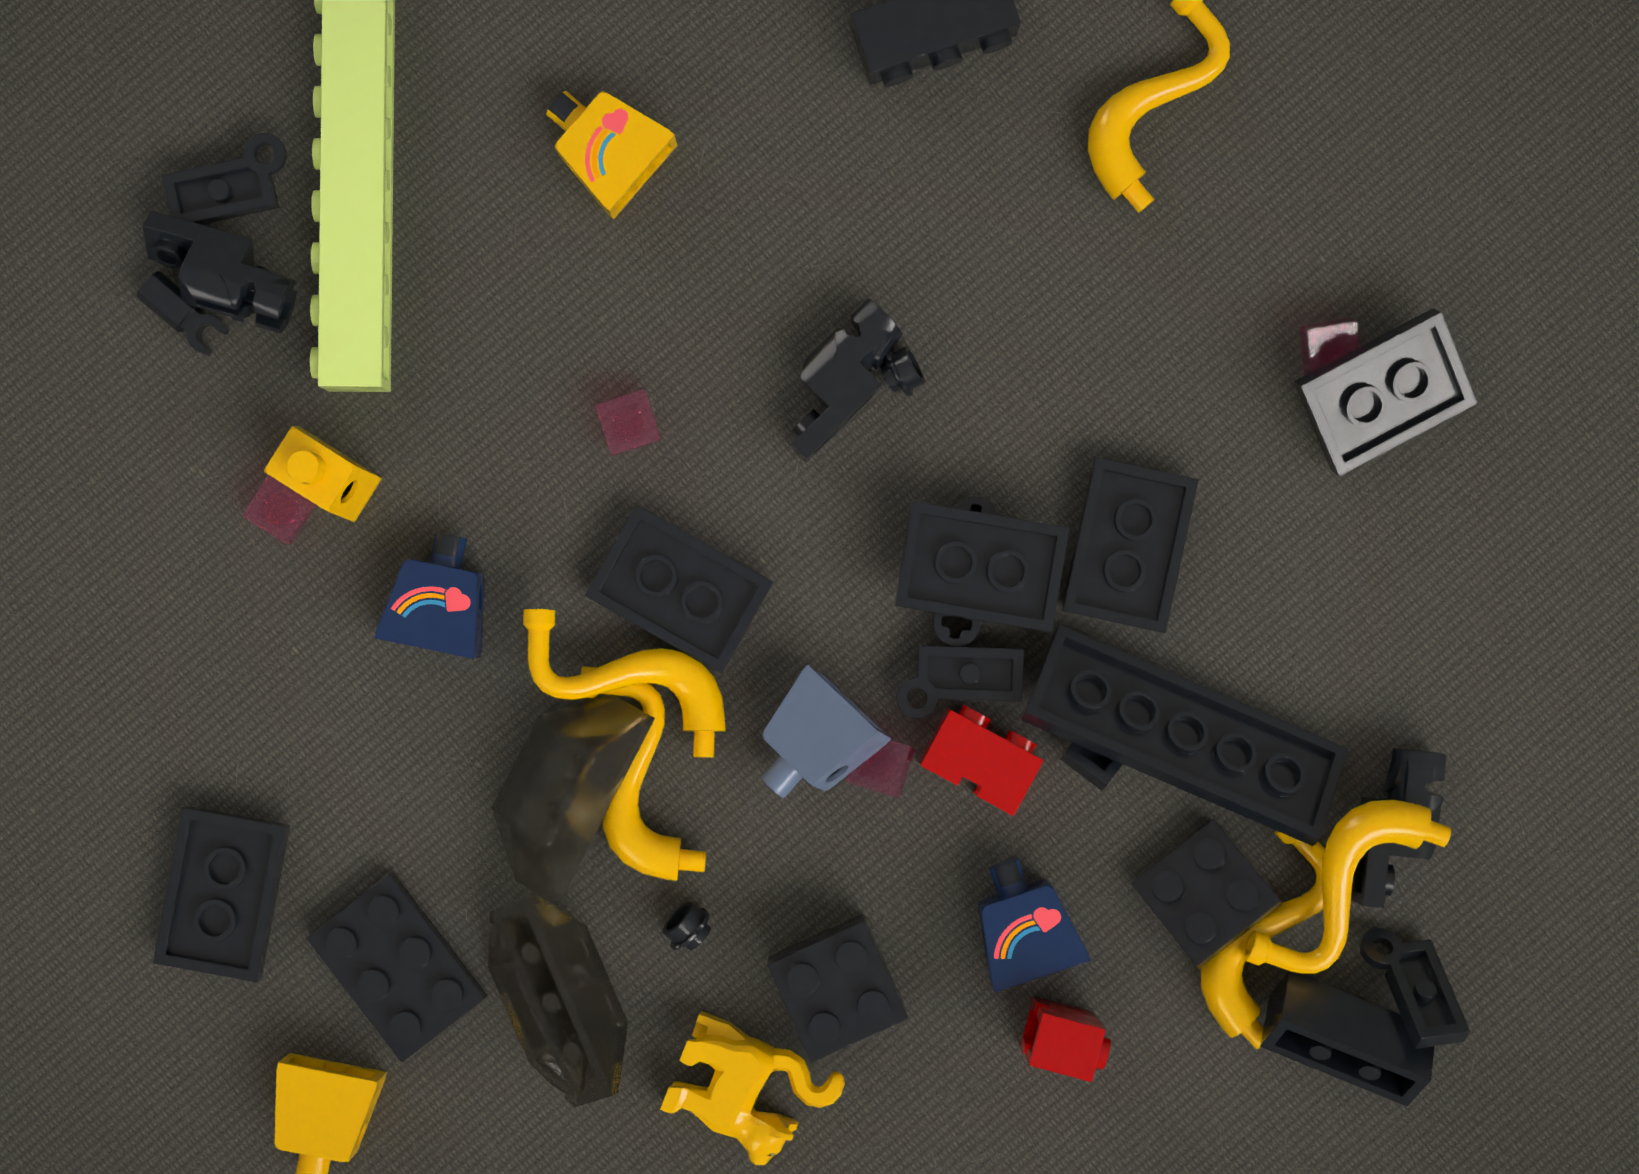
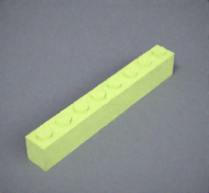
(354, 195)

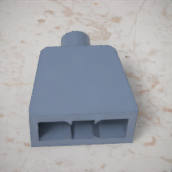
(818, 735)

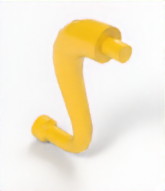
(1114, 120)
(670, 668)
(622, 825)
(1351, 838)
(1222, 975)

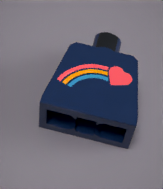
(437, 603)
(1025, 929)

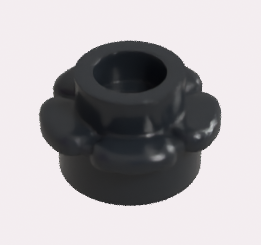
(902, 371)
(687, 927)

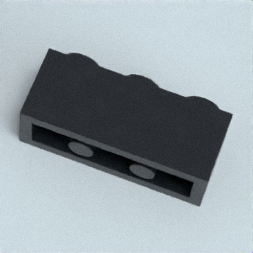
(920, 33)
(1345, 1038)

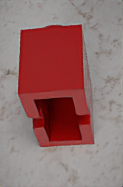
(996, 764)
(1064, 1040)

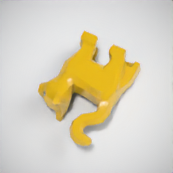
(740, 1073)

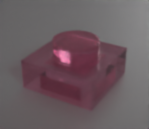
(1327, 341)
(628, 422)
(279, 510)
(885, 770)

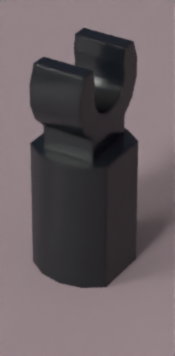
(165, 301)

